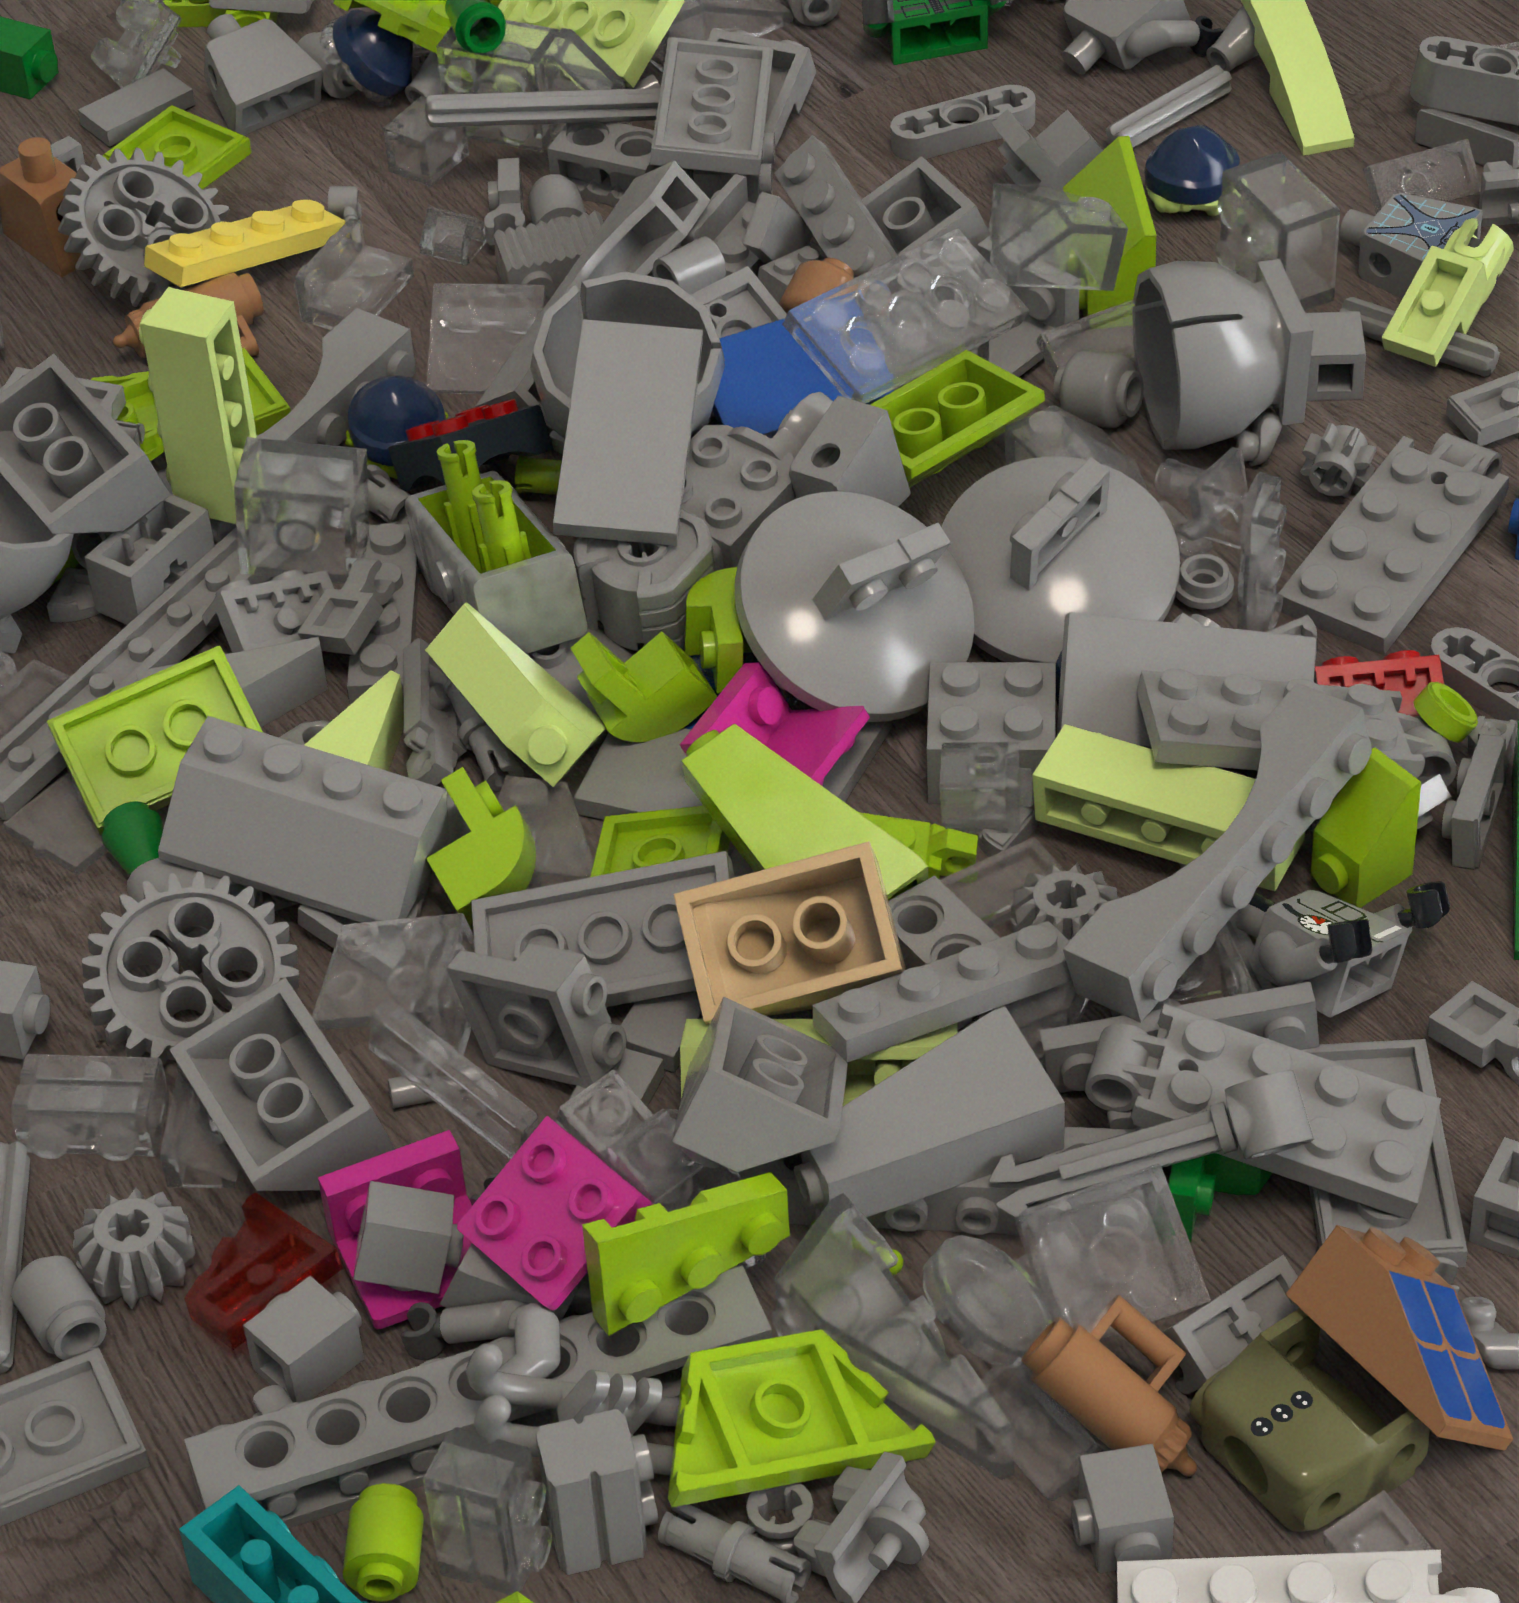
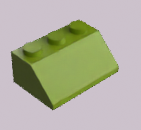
(1116, 179)
(954, 412)

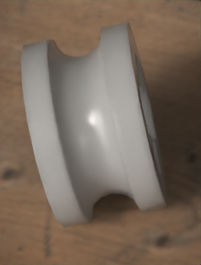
(795, 1501)

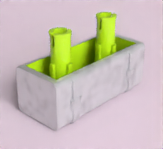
(494, 553)

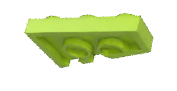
(673, 1252)

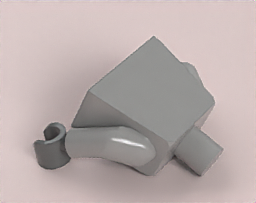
(478, 1305)

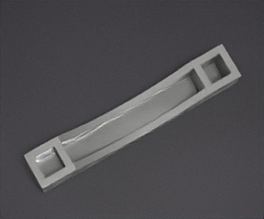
(642, 227)
(353, 354)
(1147, 940)

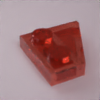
(254, 1267)

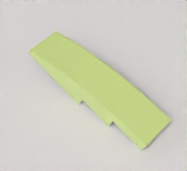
(1300, 75)

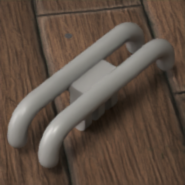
(592, 1394)

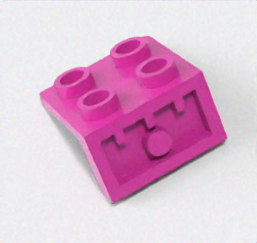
(803, 737)
(424, 1165)
(537, 1207)

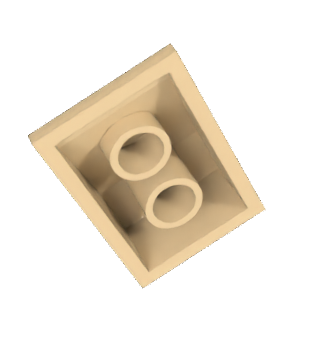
(791, 933)

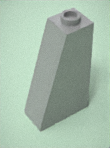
(939, 1122)

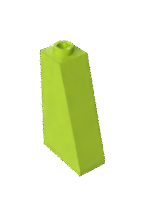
(781, 813)

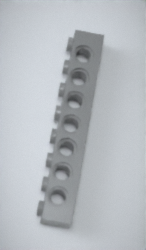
(327, 1450)

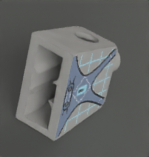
(1401, 236)

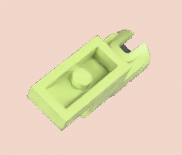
(1447, 293)

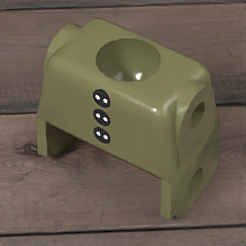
(1301, 1434)

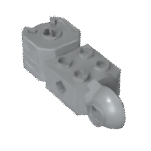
(728, 491)

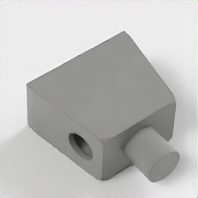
(258, 73)
(851, 453)

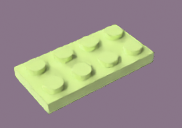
(616, 30)

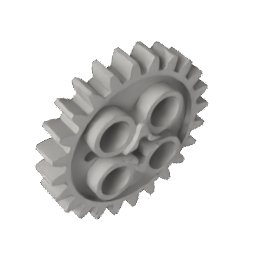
(125, 206)
(144, 1006)

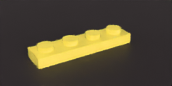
(242, 243)

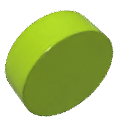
(1446, 711)

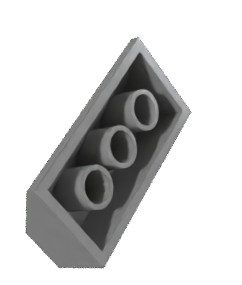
(303, 823)

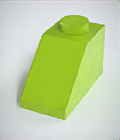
(1368, 833)

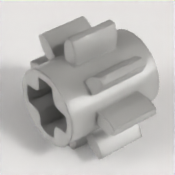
(1338, 460)

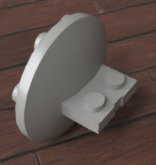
(1058, 542)
(852, 603)

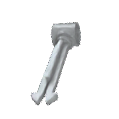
(1261, 1116)

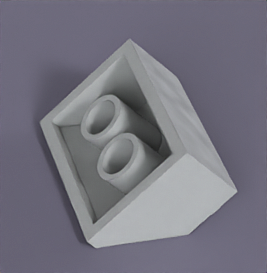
(72, 456)
(758, 1092)
(280, 1093)

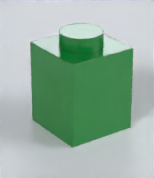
(25, 58)

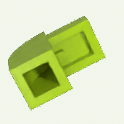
(714, 626)
(646, 695)
(492, 857)

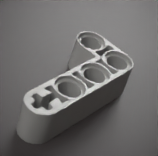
(1467, 79)

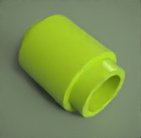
(383, 1542)

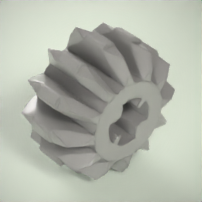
(1061, 898)
(134, 1247)

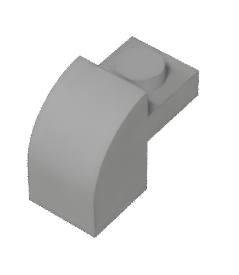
(1051, 156)

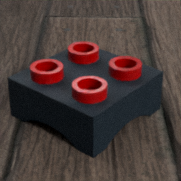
(494, 429)

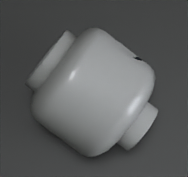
(1099, 387)

